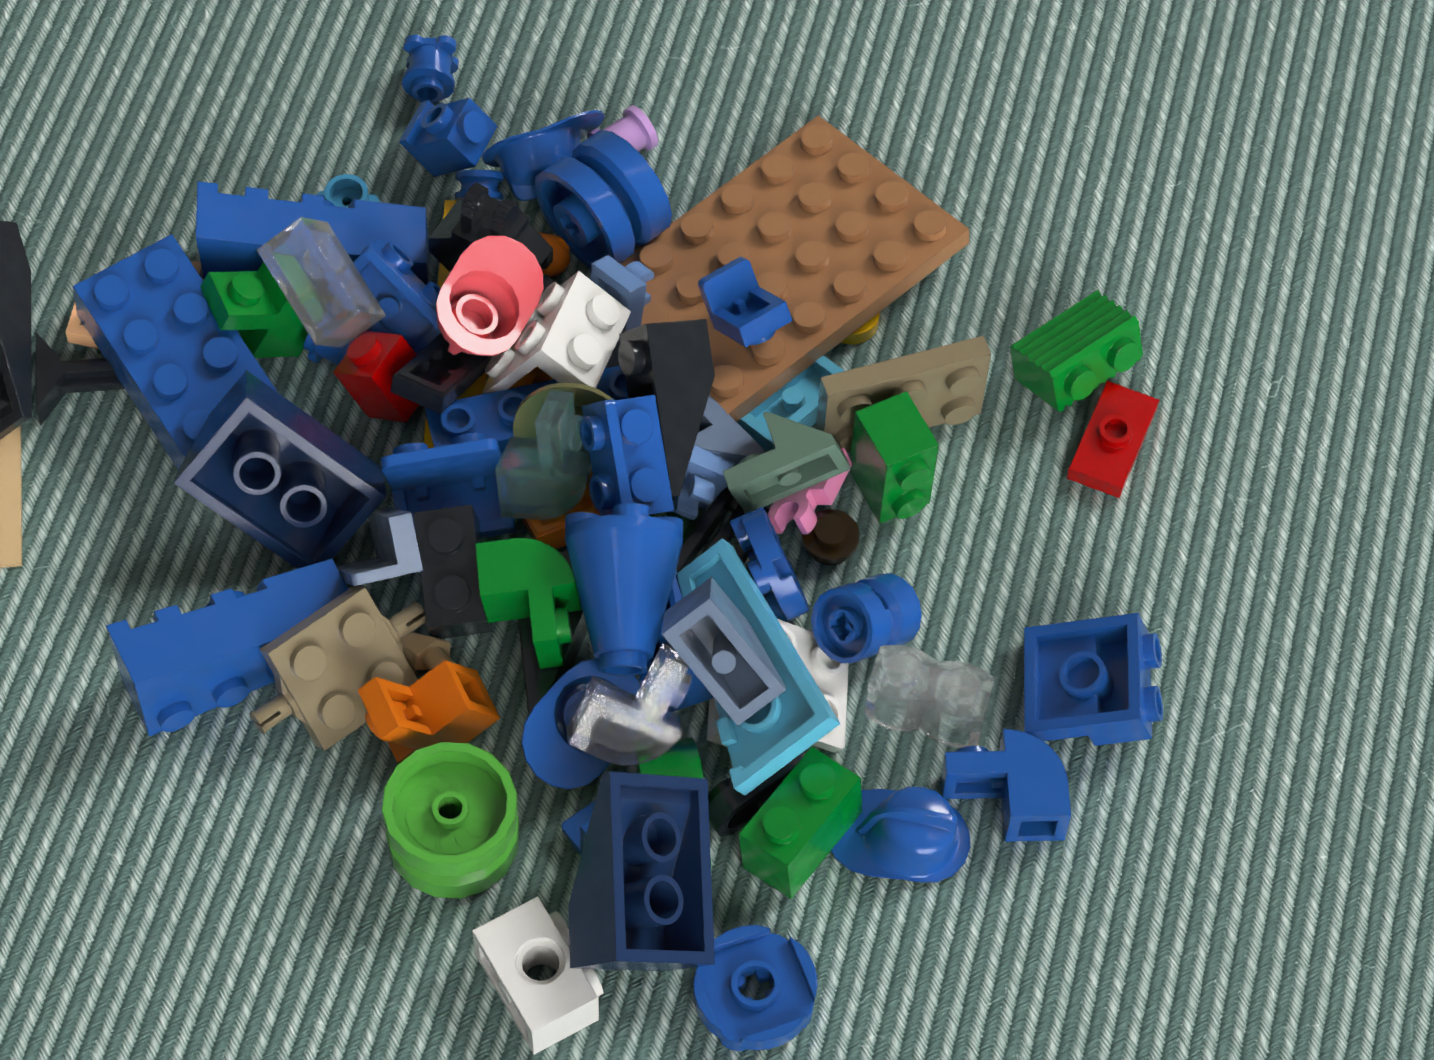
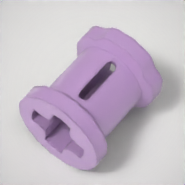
(634, 128)

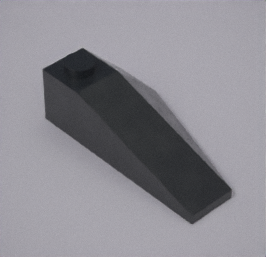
(14, 331)

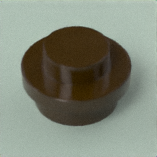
(832, 538)

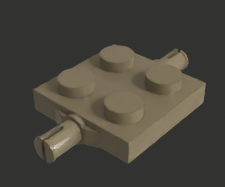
(331, 657)

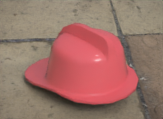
(489, 296)

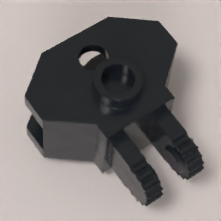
(480, 217)

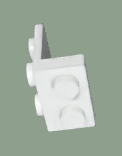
(565, 337)

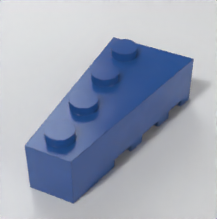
(237, 225)
(213, 653)

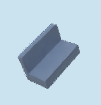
(394, 548)

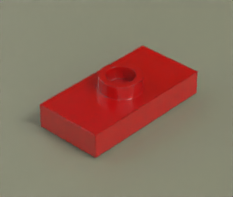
(1113, 439)

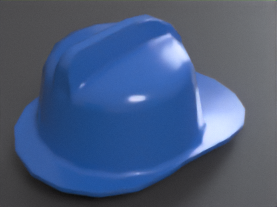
(532, 152)
(545, 730)
(905, 836)

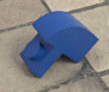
(1023, 775)

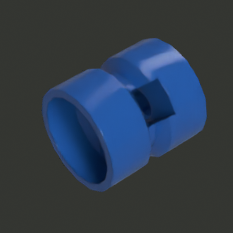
(864, 615)

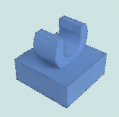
(625, 285)
(702, 482)

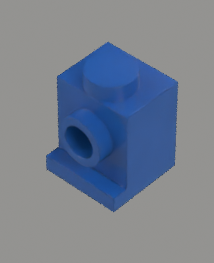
(448, 135)

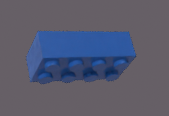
(164, 341)

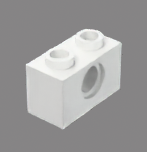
(546, 1008)

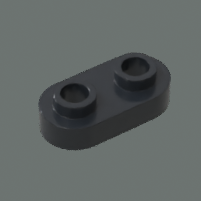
(732, 810)

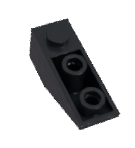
(677, 368)

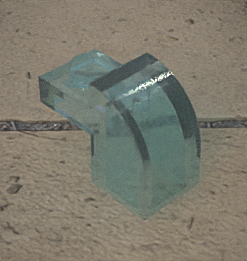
(549, 472)

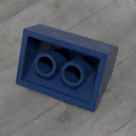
(280, 475)

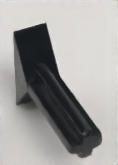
(60, 377)

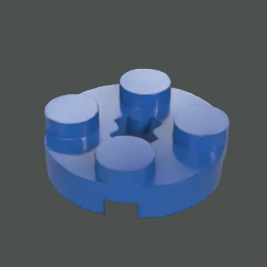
(770, 565)
(748, 1022)

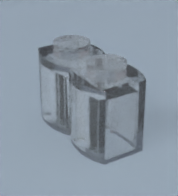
(919, 694)

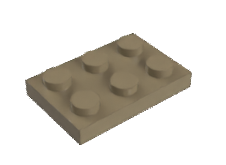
(941, 381)

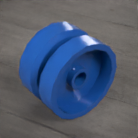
(603, 199)

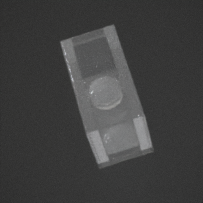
(321, 282)

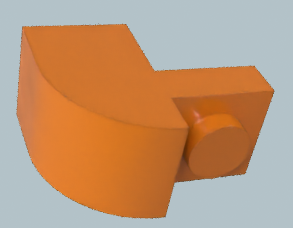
(437, 708)

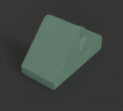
(799, 461)

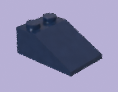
(644, 877)

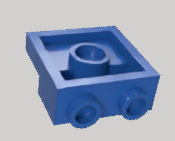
(1092, 680)

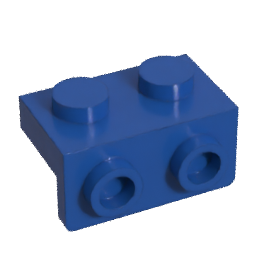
(400, 293)

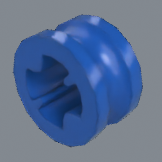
(484, 177)

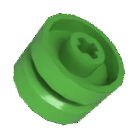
(451, 820)

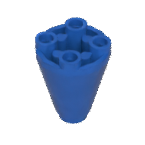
(623, 581)

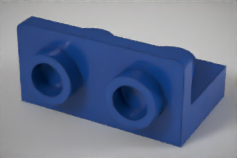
(626, 454)

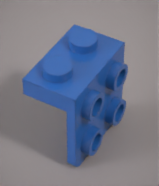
(449, 478)

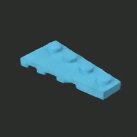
(793, 718)

